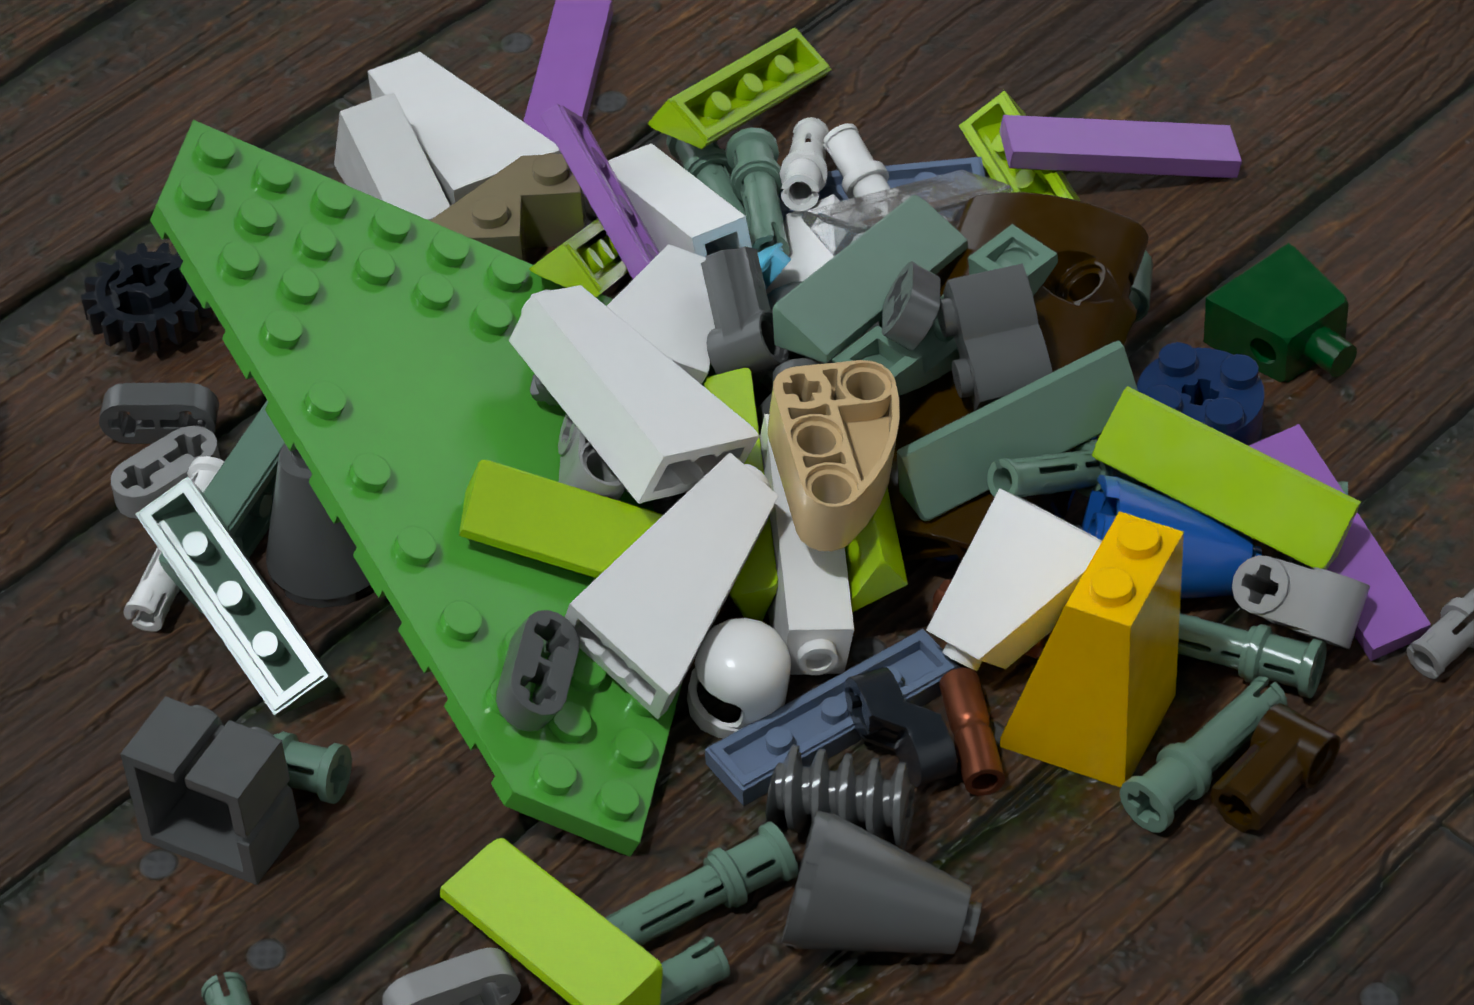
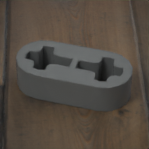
(911, 306)
(156, 410)
(549, 675)

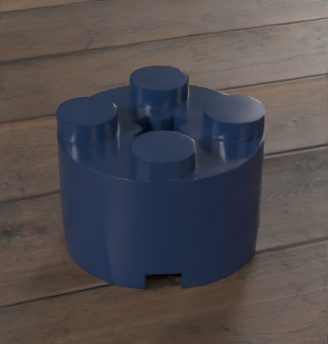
(1208, 387)

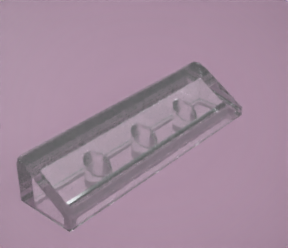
(847, 220)

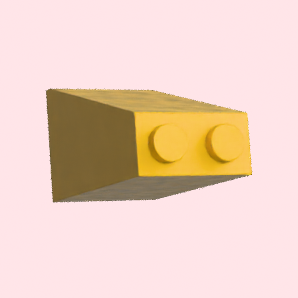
(1107, 659)

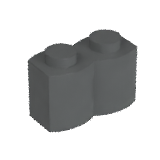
(994, 332)

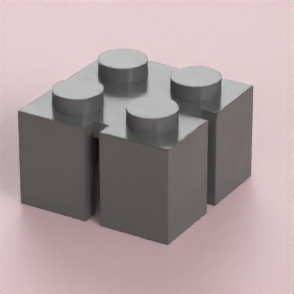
(211, 789)

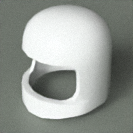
(743, 666)

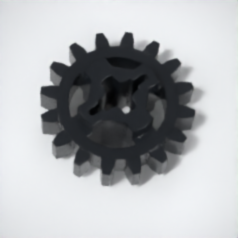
(142, 299)

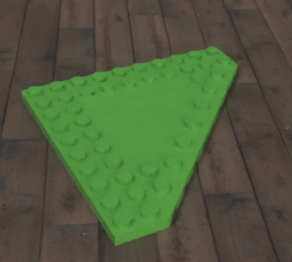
(393, 385)

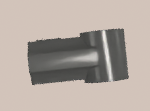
(740, 313)

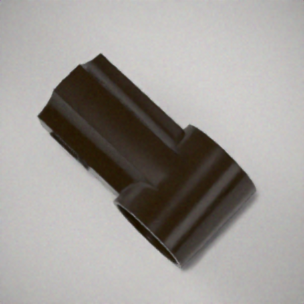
(1281, 757)

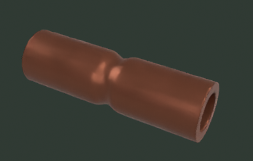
(973, 736)

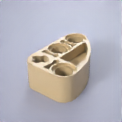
(833, 446)

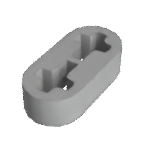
(159, 467)
(469, 979)

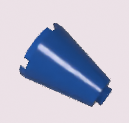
(1209, 546)

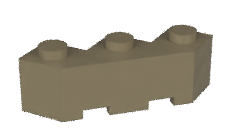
(521, 207)

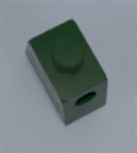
(1281, 318)

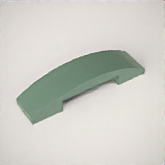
(935, 352)

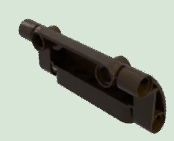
(1077, 309)

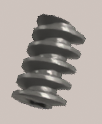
(860, 799)

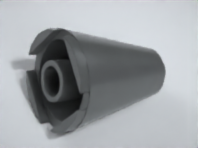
(304, 546)
(874, 896)

